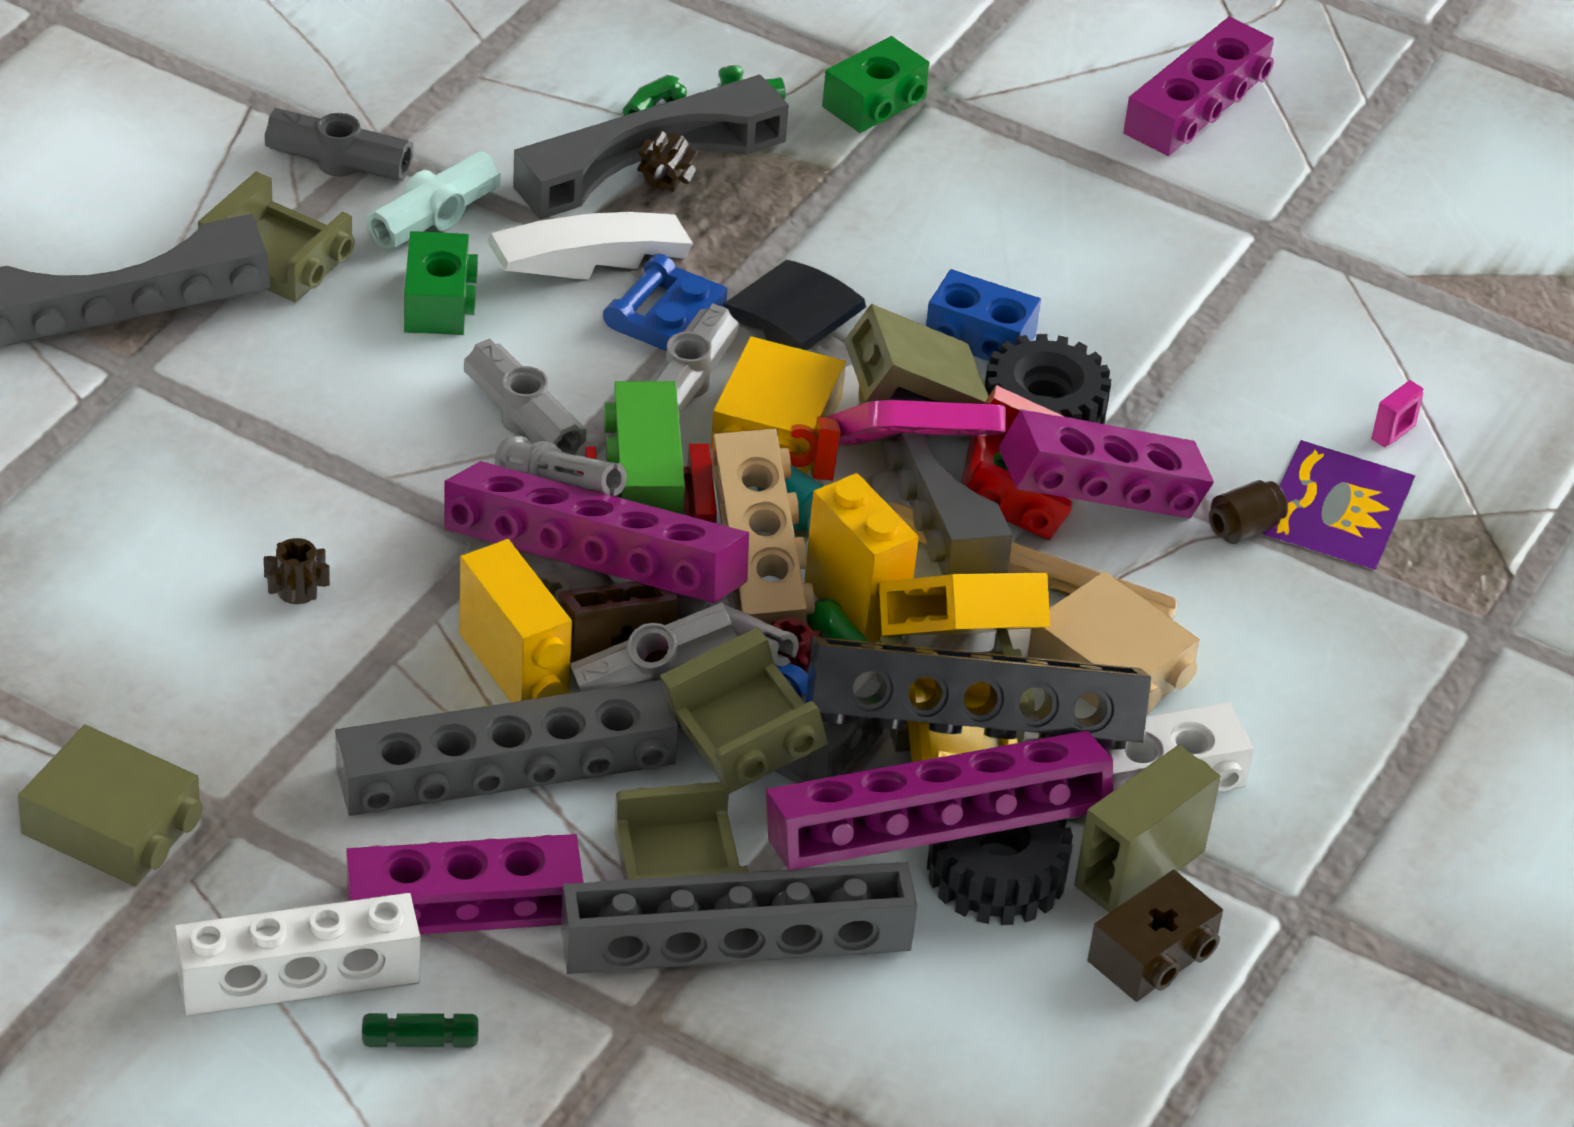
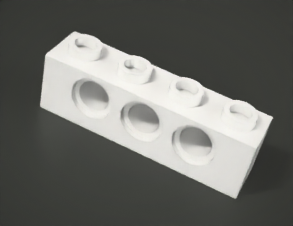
(1206, 732)
(298, 953)

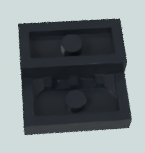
(796, 304)

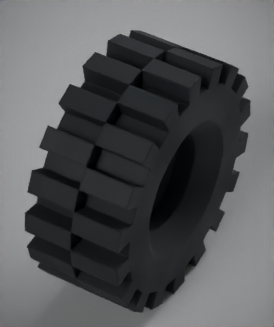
(1055, 370)
(1003, 883)

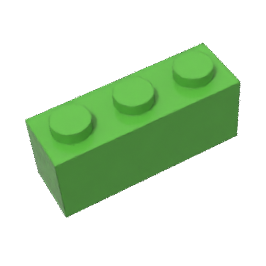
(647, 442)

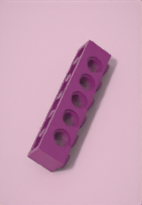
(597, 531)
(937, 799)

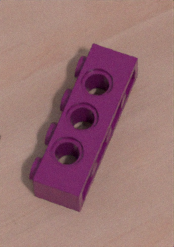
(1199, 86)
(1105, 464)
(472, 881)

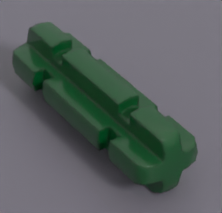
(420, 1030)

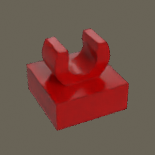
(821, 450)

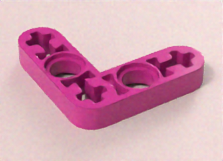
(890, 417)

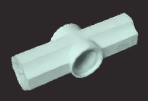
(433, 200)

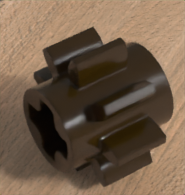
(667, 161)
(296, 571)

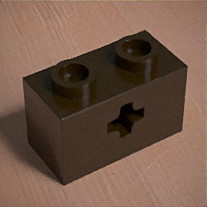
(612, 612)
(1155, 936)

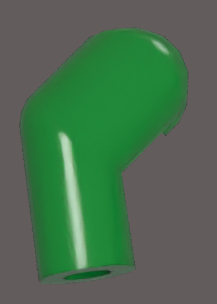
(650, 94)

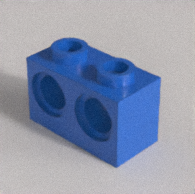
(982, 313)

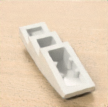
(580, 242)

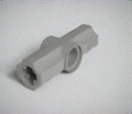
(696, 352)
(523, 397)
(681, 639)

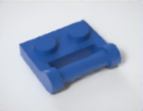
(672, 312)

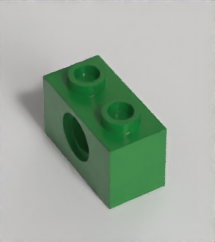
(875, 84)
(437, 283)

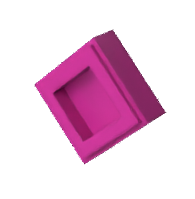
(1397, 413)

